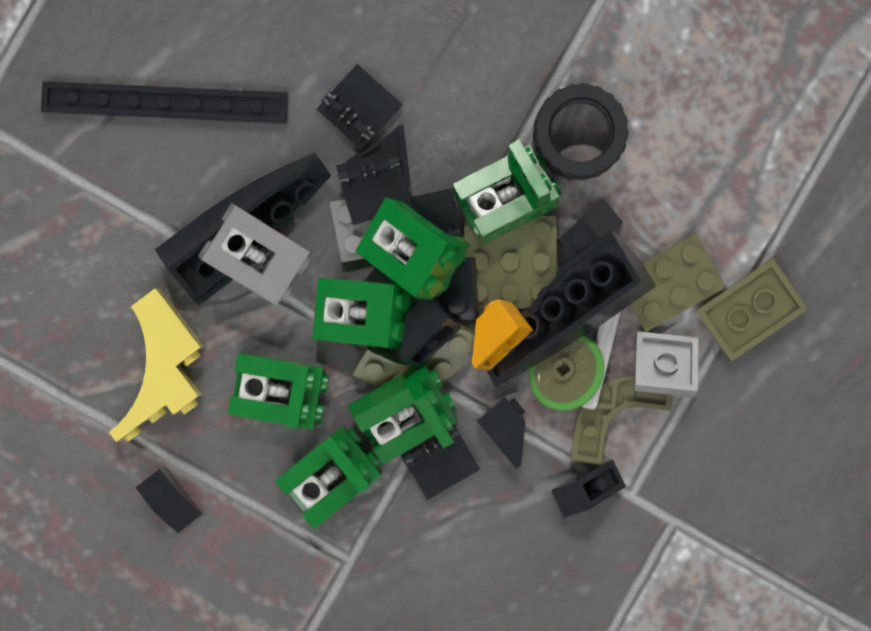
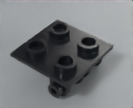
(359, 106)
(369, 182)
(439, 210)
(440, 468)

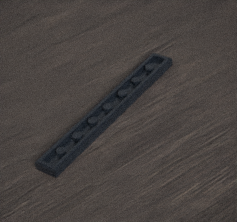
(164, 102)

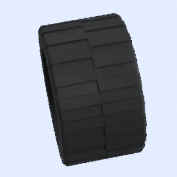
(589, 95)

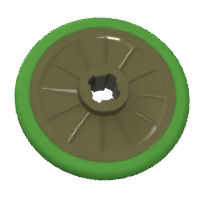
(578, 385)

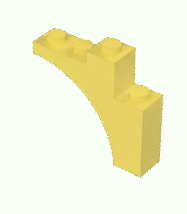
(165, 383)

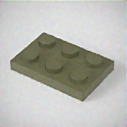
(682, 279)
(751, 310)

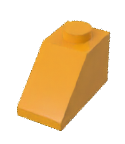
(497, 333)

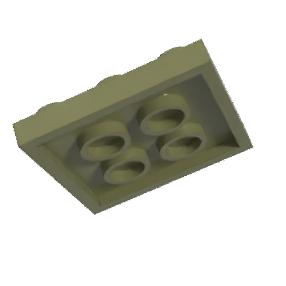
(516, 262)

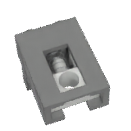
(275, 268)

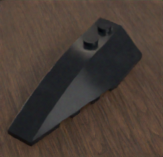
(267, 199)
(577, 301)

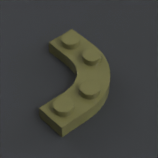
(380, 367)
(592, 424)

